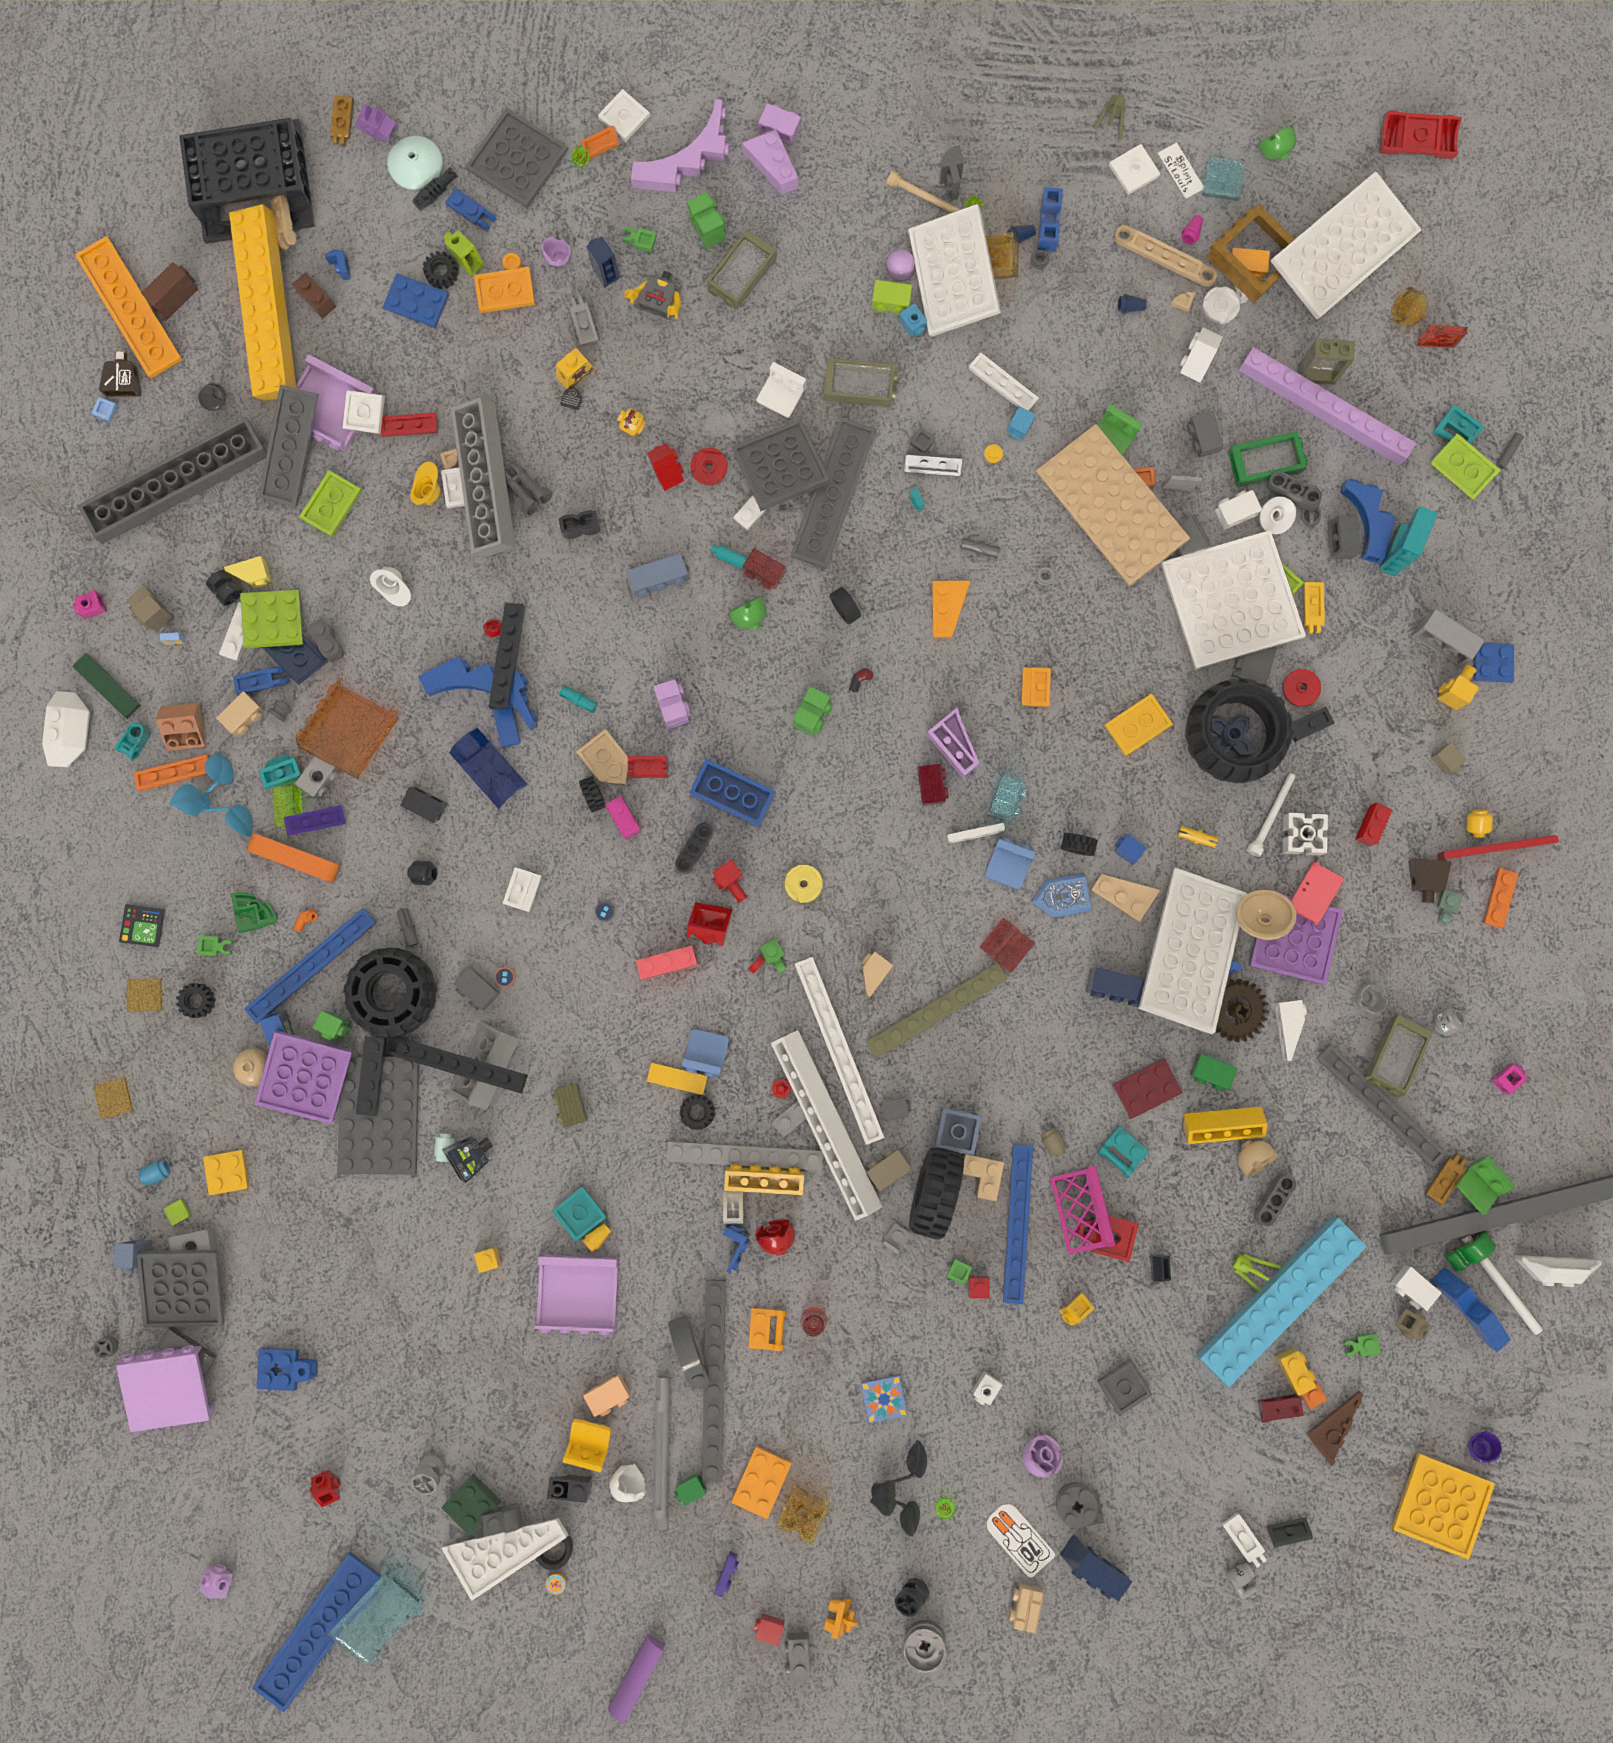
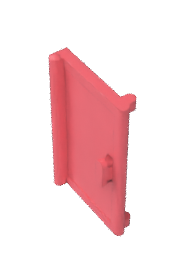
(1314, 899)

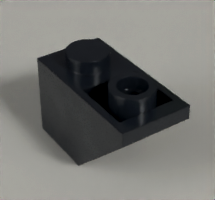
(569, 1488)

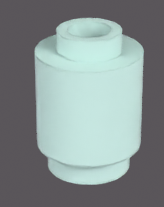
(441, 1142)

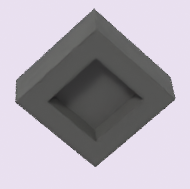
(922, 440)

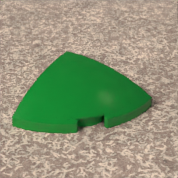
(251, 913)

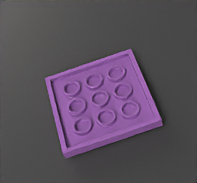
(1302, 952)
(303, 1077)

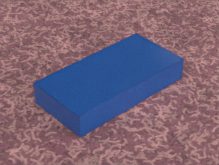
(506, 727)

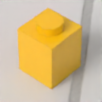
(487, 1259)

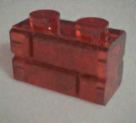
(764, 569)

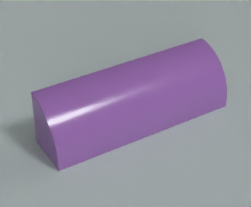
(636, 1678)

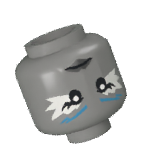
(1449, 1022)

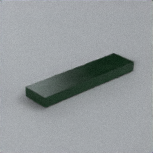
(106, 686)

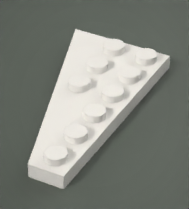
(490, 1559)

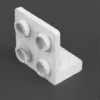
(782, 390)

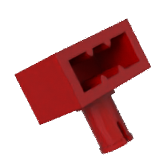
(665, 466)
(728, 878)

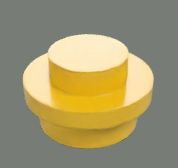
(993, 453)

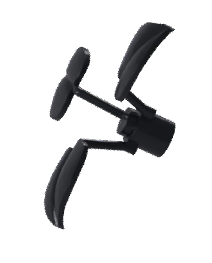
(884, 1493)

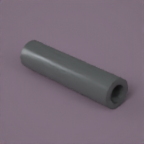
(1510, 450)

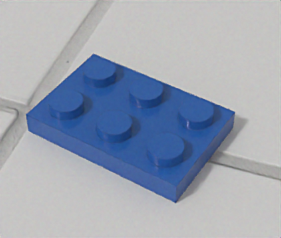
(416, 300)

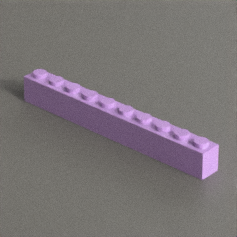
(1327, 406)

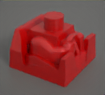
(709, 923)

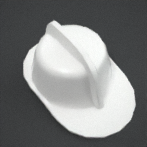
(391, 585)

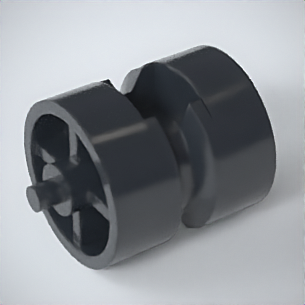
(212, 396)
(222, 585)
(911, 1597)

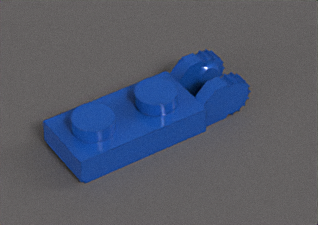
(469, 209)
(259, 680)

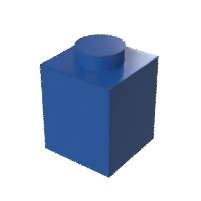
(1129, 849)

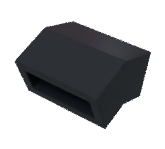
(1160, 1267)

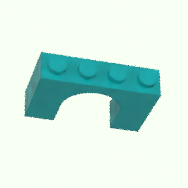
(1408, 541)

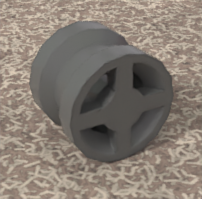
(280, 710)
(101, 1347)

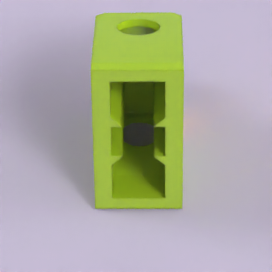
(459, 247)

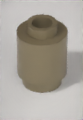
(1053, 1142)

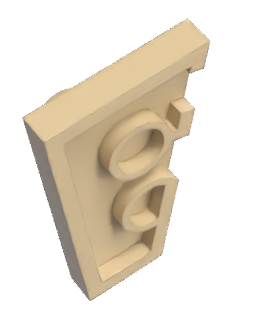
(1125, 895)

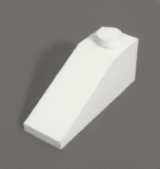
(1290, 1023)

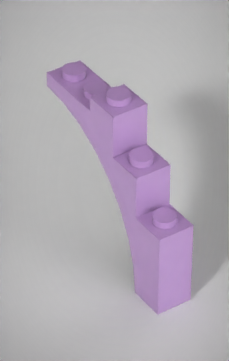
(667, 172)

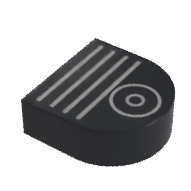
(571, 399)

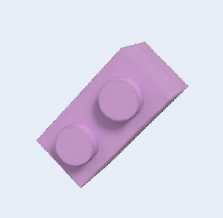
(784, 122)

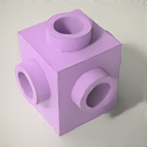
(215, 1581)

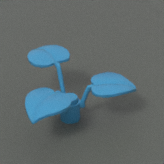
(190, 802)

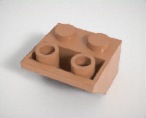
(181, 726)

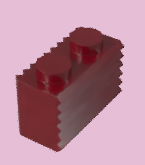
(932, 785)

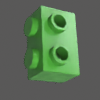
(332, 1025)

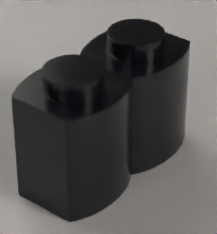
(576, 525)

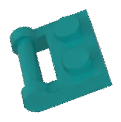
(1460, 423)
(1126, 1146)

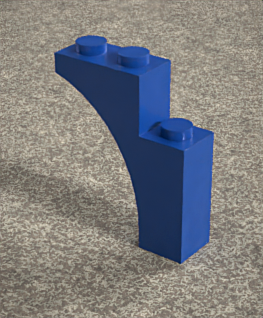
(1376, 524)
(1477, 1314)

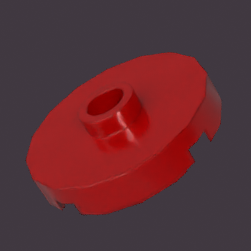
(707, 457)
(1292, 690)

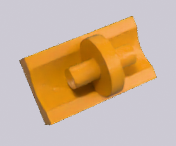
(843, 1620)

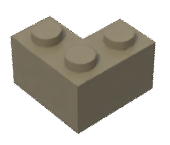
(149, 609)

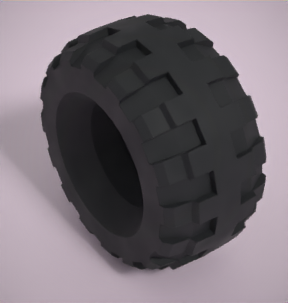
(419, 992)

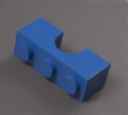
(1049, 219)

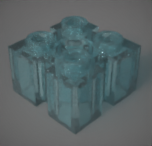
(1006, 799)

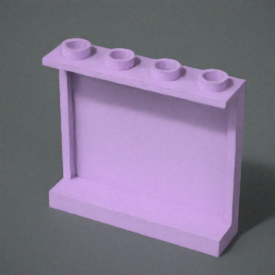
(332, 388)
(577, 1294)
(163, 1388)

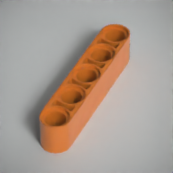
(293, 858)

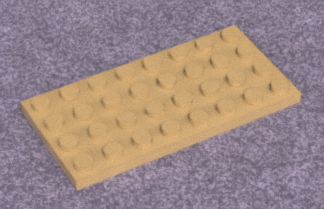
(1112, 505)

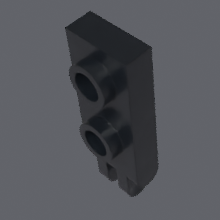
(1311, 724)

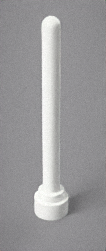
(1256, 847)

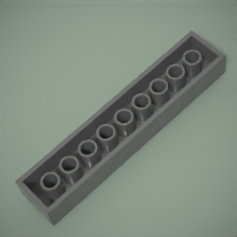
(173, 480)

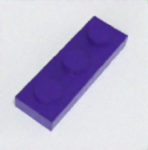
(314, 820)

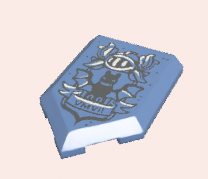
(1063, 896)

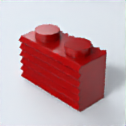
(1373, 824)

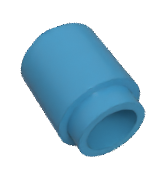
(154, 1172)

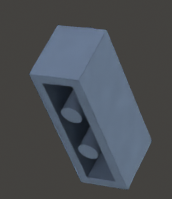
(658, 575)

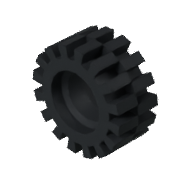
(436, 260)
(592, 794)
(1079, 844)
(207, 1003)
(685, 1112)

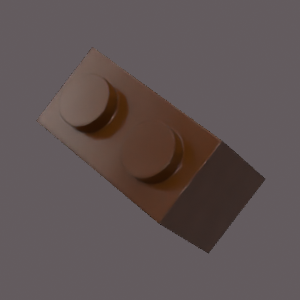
(314, 295)

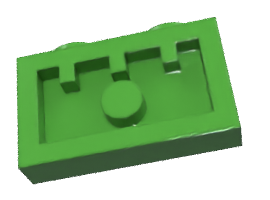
(1119, 428)
(1484, 1183)

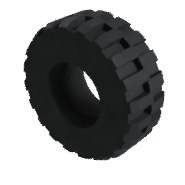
(936, 1193)

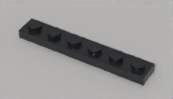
(506, 656)

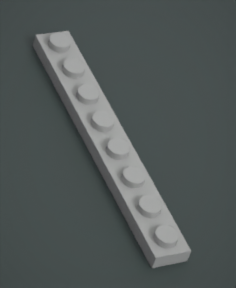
(744, 1155)

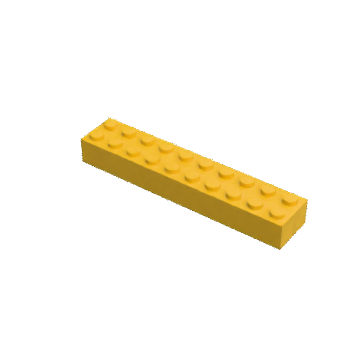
(262, 301)

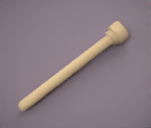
(896, 180)

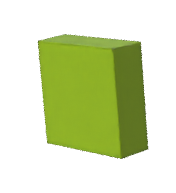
(177, 1212)

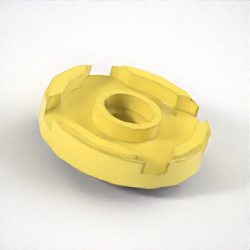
(807, 874)

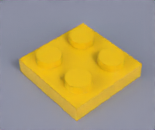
(226, 1172)

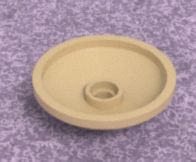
(1267, 907)

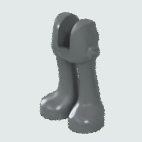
(529, 505)

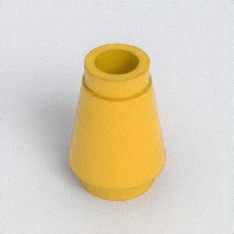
(596, 1237)

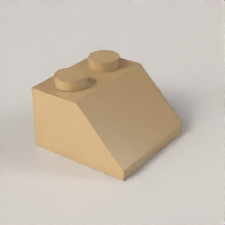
(874, 971)

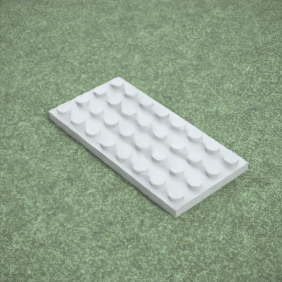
(1346, 245)
(1192, 951)

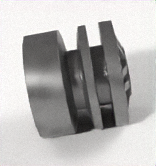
(918, 1656)

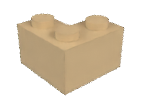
(989, 1175)

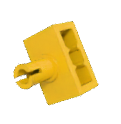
(1458, 691)

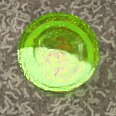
(580, 156)
(945, 1508)

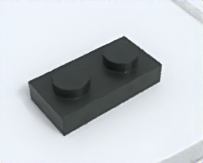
(1290, 1532)

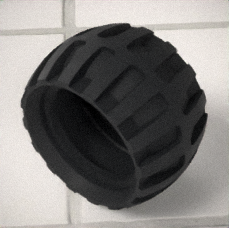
(1265, 704)

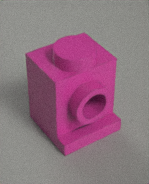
(95, 604)
(1517, 1078)

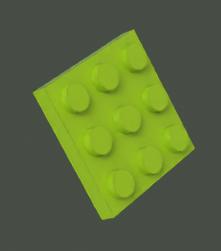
(271, 618)

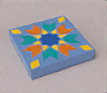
(884, 1399)

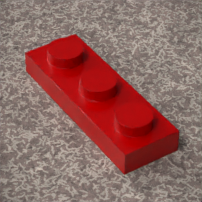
(409, 424)

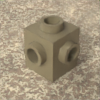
(1413, 1325)

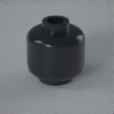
(422, 873)

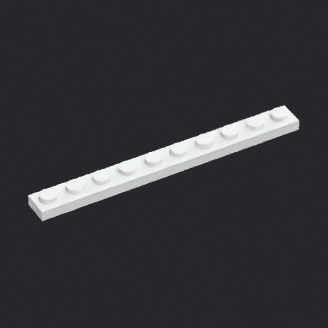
(839, 1050)

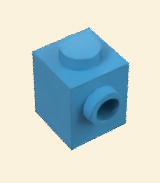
(913, 321)

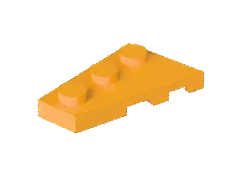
(947, 604)

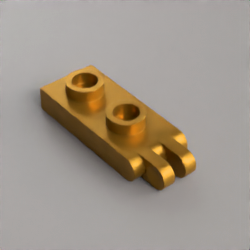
(341, 119)
(1446, 1179)

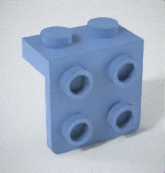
(1009, 863)
(705, 1053)

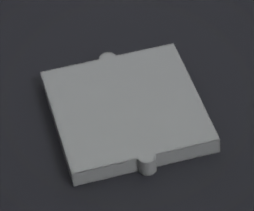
(1182, 483)

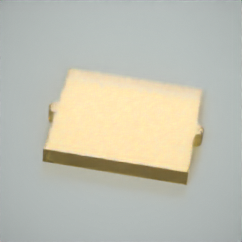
(144, 995)
(113, 1098)

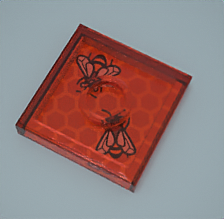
(1442, 336)

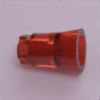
(813, 1314)

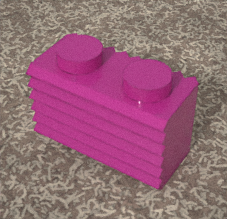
(623, 818)

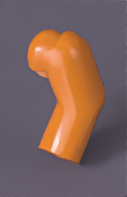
(303, 918)

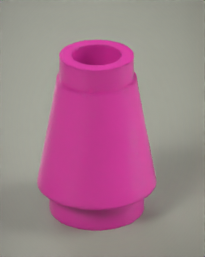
(1192, 231)

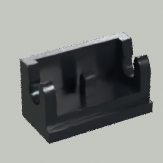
(423, 804)

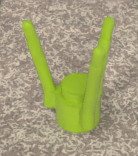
(1242, 1264)

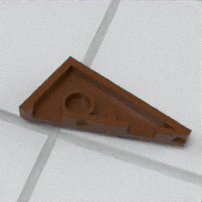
(1330, 1432)

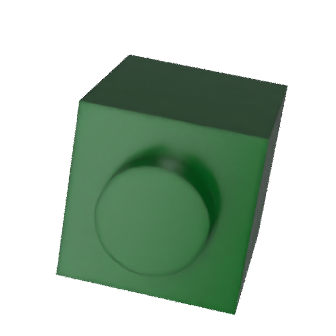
(690, 1489)

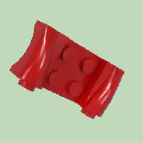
(1420, 134)

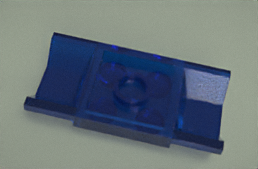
(487, 767)

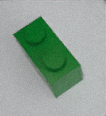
(1213, 1072)

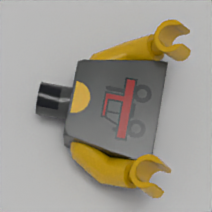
(657, 296)

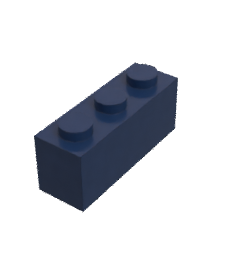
(603, 261)

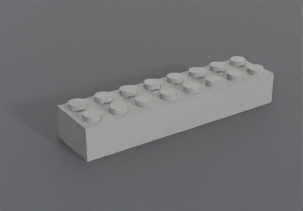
(483, 477)

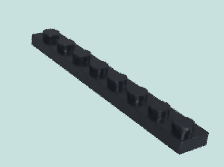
(456, 1064)

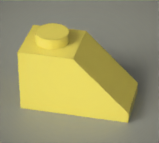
(252, 572)

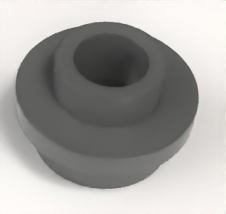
(1042, 255)

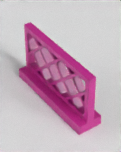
(1098, 1203)

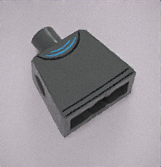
(1198, 538)

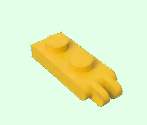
(1313, 605)

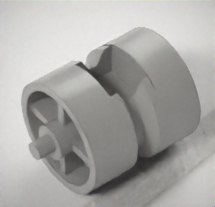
(428, 1475)

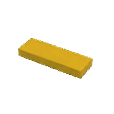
(677, 1078)

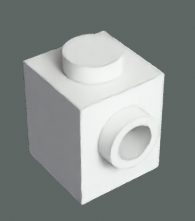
(986, 1389)

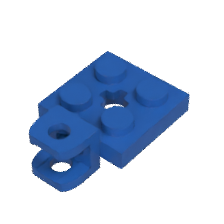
(292, 1367)

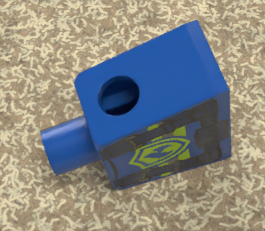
(277, 1021)

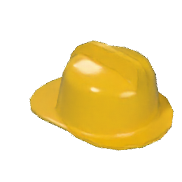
(425, 485)

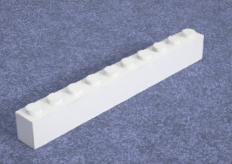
(826, 1125)

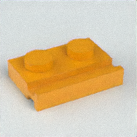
(1036, 687)

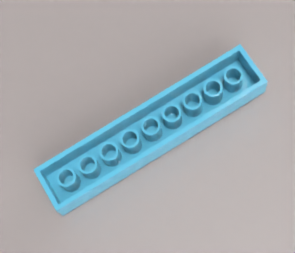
(1281, 1301)

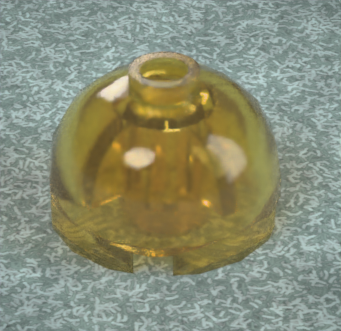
(1409, 308)

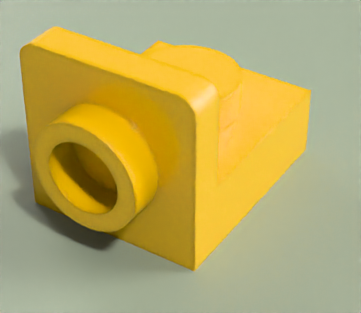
(1076, 1310)

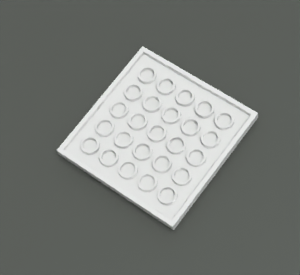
(1233, 599)

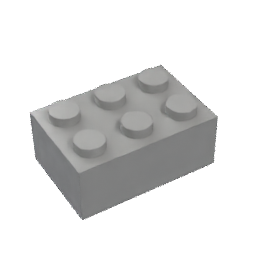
(1448, 638)

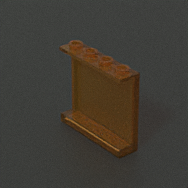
(346, 730)

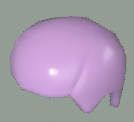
(556, 251)
(900, 264)

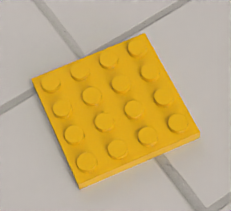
(1443, 1506)

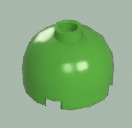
(1279, 144)
(749, 614)

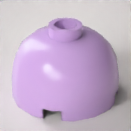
(1042, 1456)

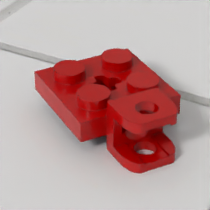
(1125, 1230)

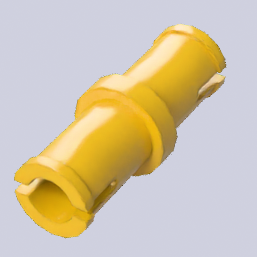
(1198, 836)

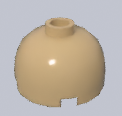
(250, 1066)
(1255, 1156)

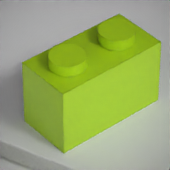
(891, 296)

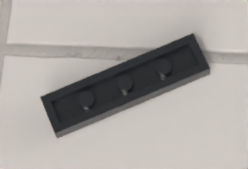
(370, 1076)

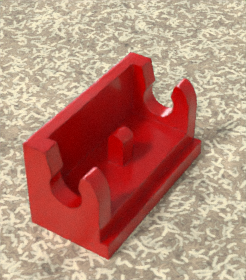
(648, 767)

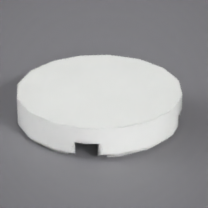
(1221, 305)

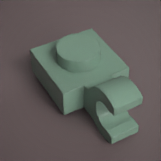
(1449, 903)

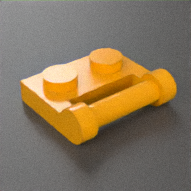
(761, 1327)

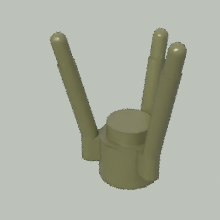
(1115, 107)

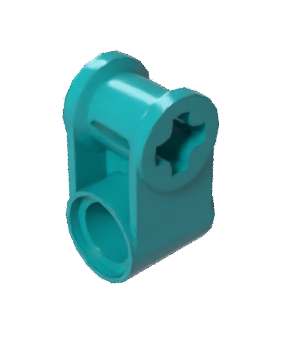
(131, 741)

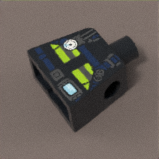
(467, 1156)

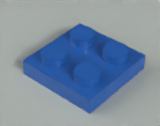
(1494, 663)

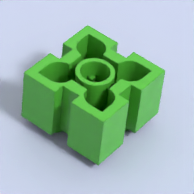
(707, 220)
(811, 711)

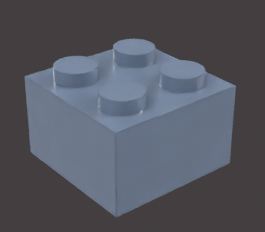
(957, 1131)

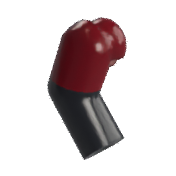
(858, 677)

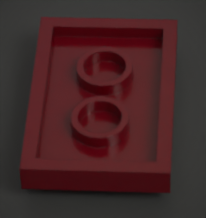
(1147, 1088)

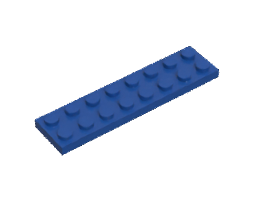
(310, 1638)

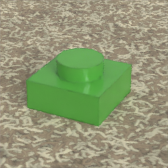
(959, 1271)

